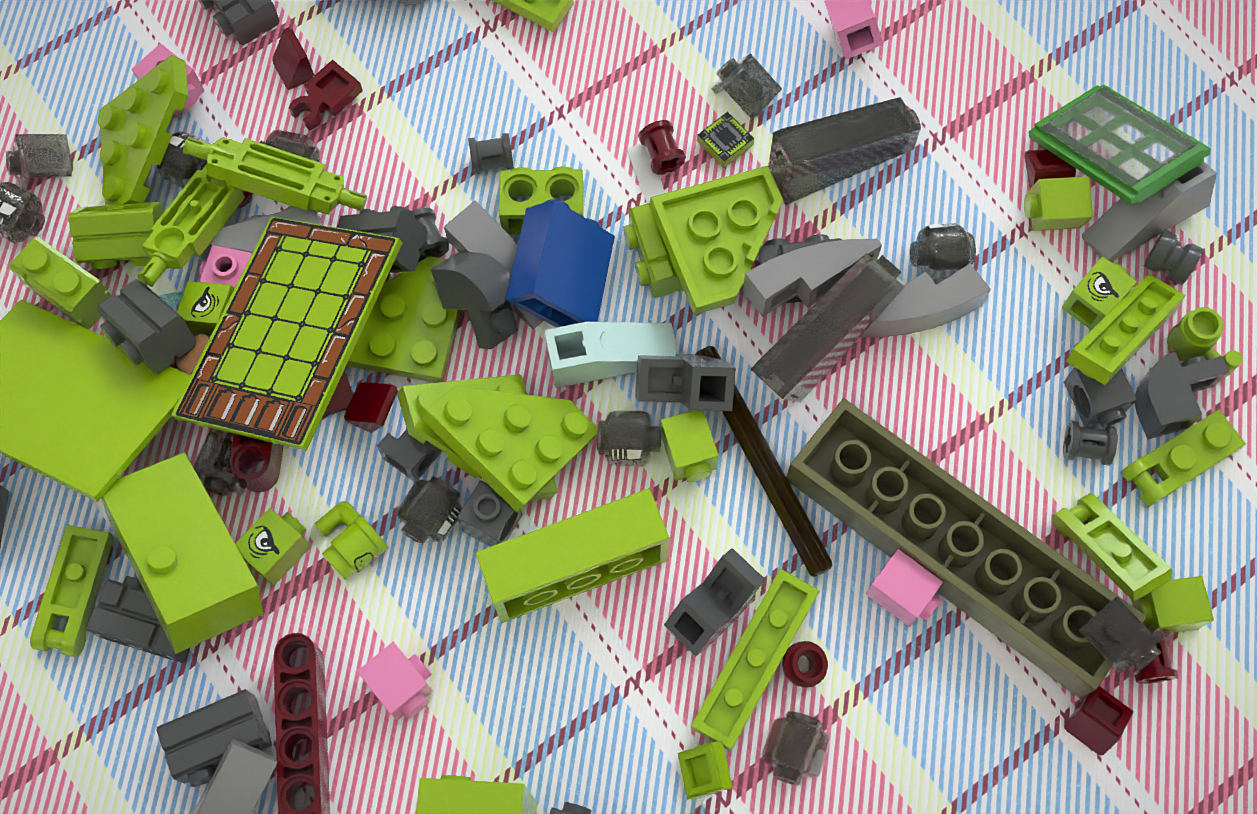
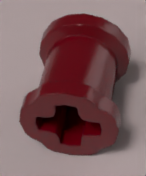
(662, 147)
(1160, 668)

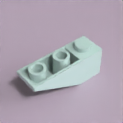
(604, 349)

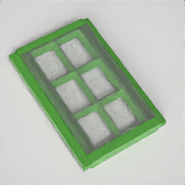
(1119, 144)

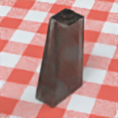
(840, 146)
(829, 329)

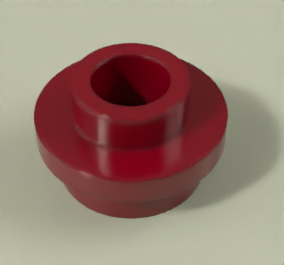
(817, 661)

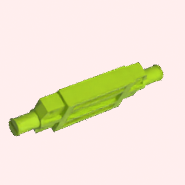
(275, 174)
(188, 224)

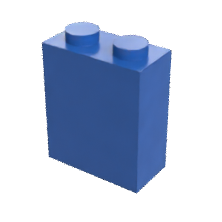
(560, 265)

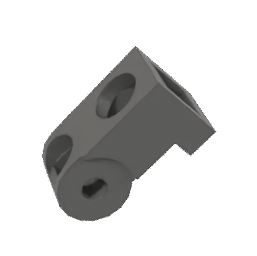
(408, 454)

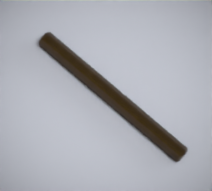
(774, 482)

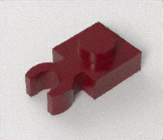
(327, 90)

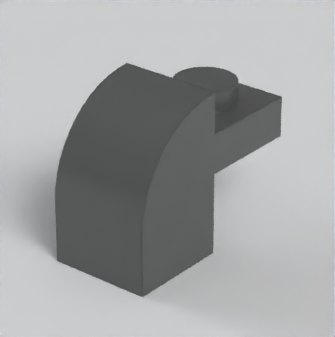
(479, 286)
(688, 379)
(1166, 392)
(715, 602)

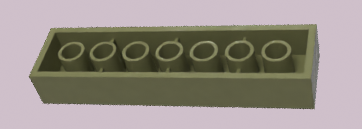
(982, 556)

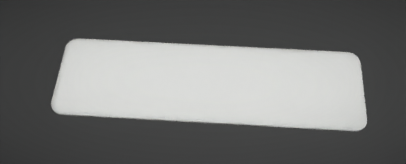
(641, 162)

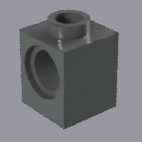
(1100, 402)
(488, 516)

